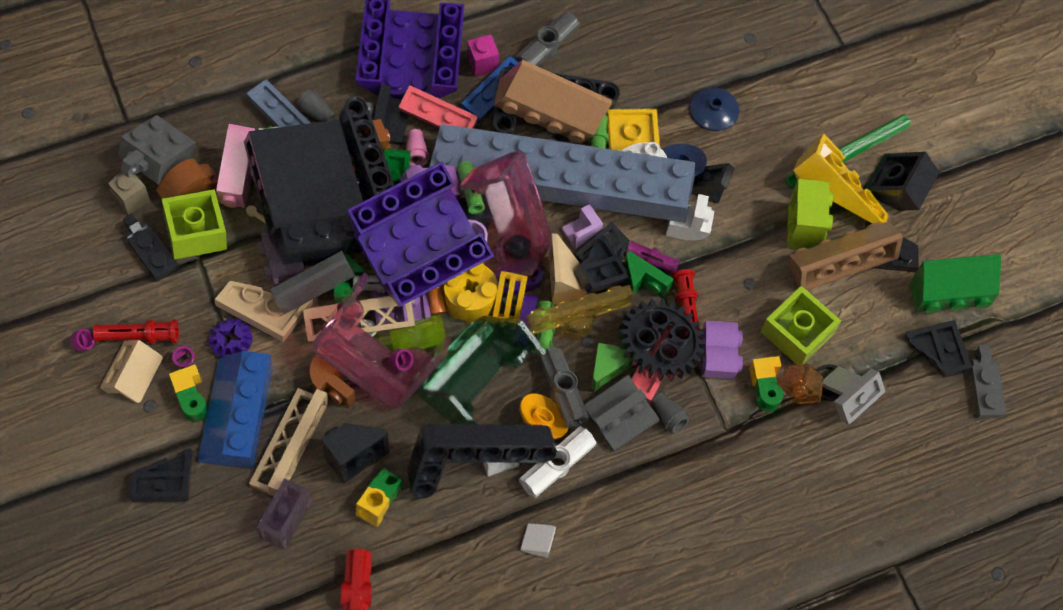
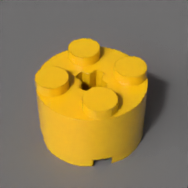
(471, 294)

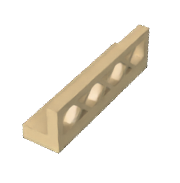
(368, 304)
(295, 445)

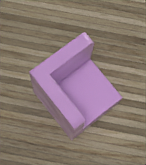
(583, 229)

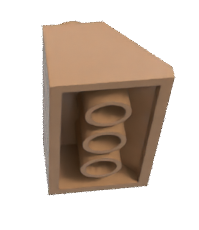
(551, 102)
(845, 255)

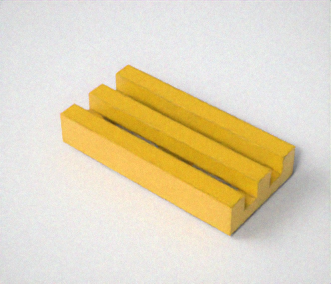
(513, 278)

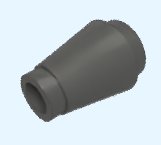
(315, 106)
(670, 413)

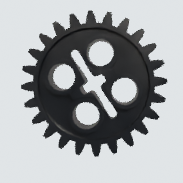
(682, 353)

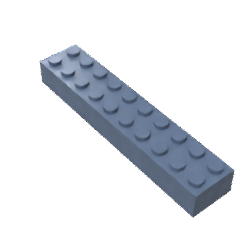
(580, 172)

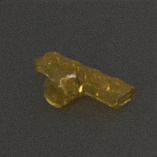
(579, 315)

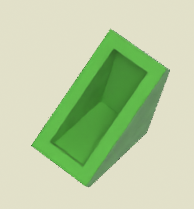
(608, 365)

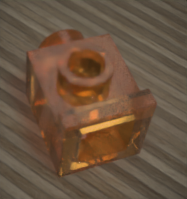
(803, 383)

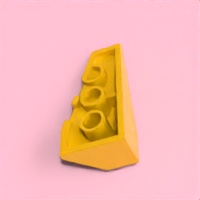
(824, 163)

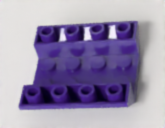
(410, 49)
(417, 235)

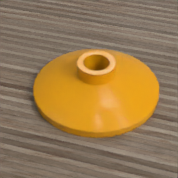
(541, 410)

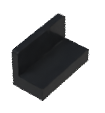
(390, 115)

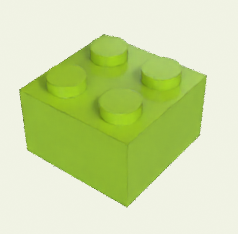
(809, 214)
(194, 224)
(800, 326)

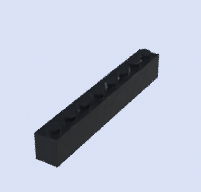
(331, 235)

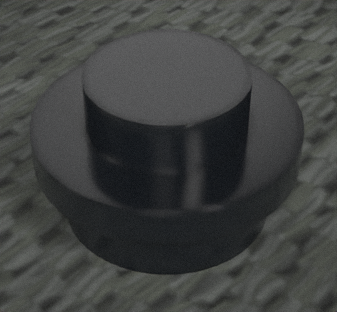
(518, 246)

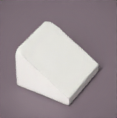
(538, 539)

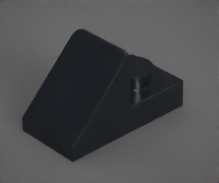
(713, 181)

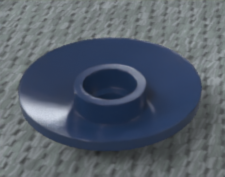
(714, 117)
(687, 153)

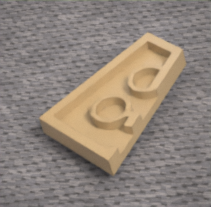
(259, 309)

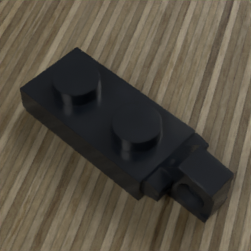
(149, 248)

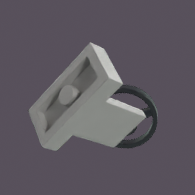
(854, 391)

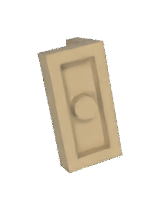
(132, 370)

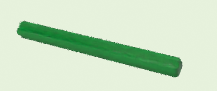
(865, 142)

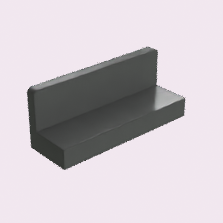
(312, 282)

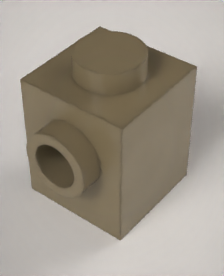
(128, 192)

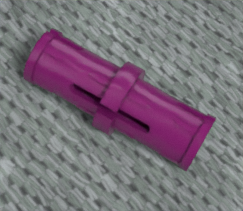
(670, 264)

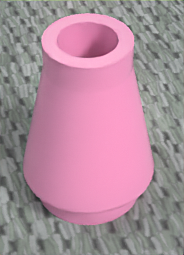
(418, 148)

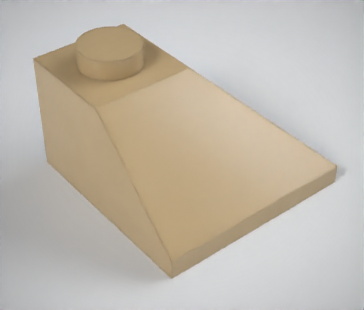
(562, 267)

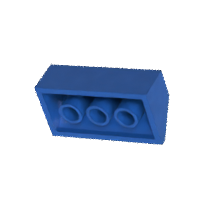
(236, 410)

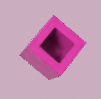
(482, 55)

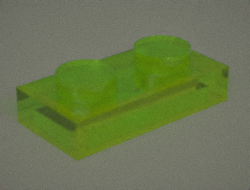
(423, 334)

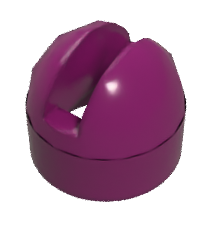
(82, 340)
(179, 353)
(402, 356)

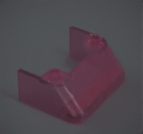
(514, 208)
(366, 359)

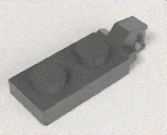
(987, 385)

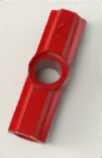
(357, 588)

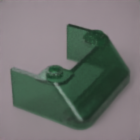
(472, 364)

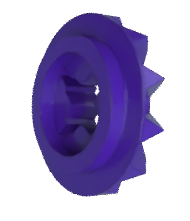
(218, 342)

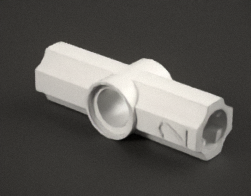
(546, 473)

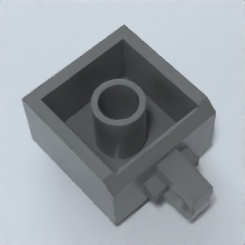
(154, 149)

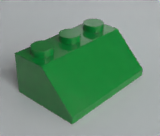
(956, 283)

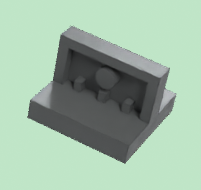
(621, 413)

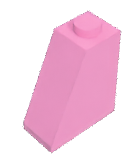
(235, 172)

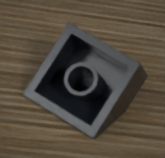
(903, 179)
(354, 448)

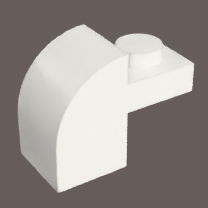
(697, 224)

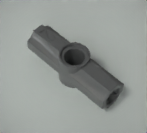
(554, 34)
(569, 399)

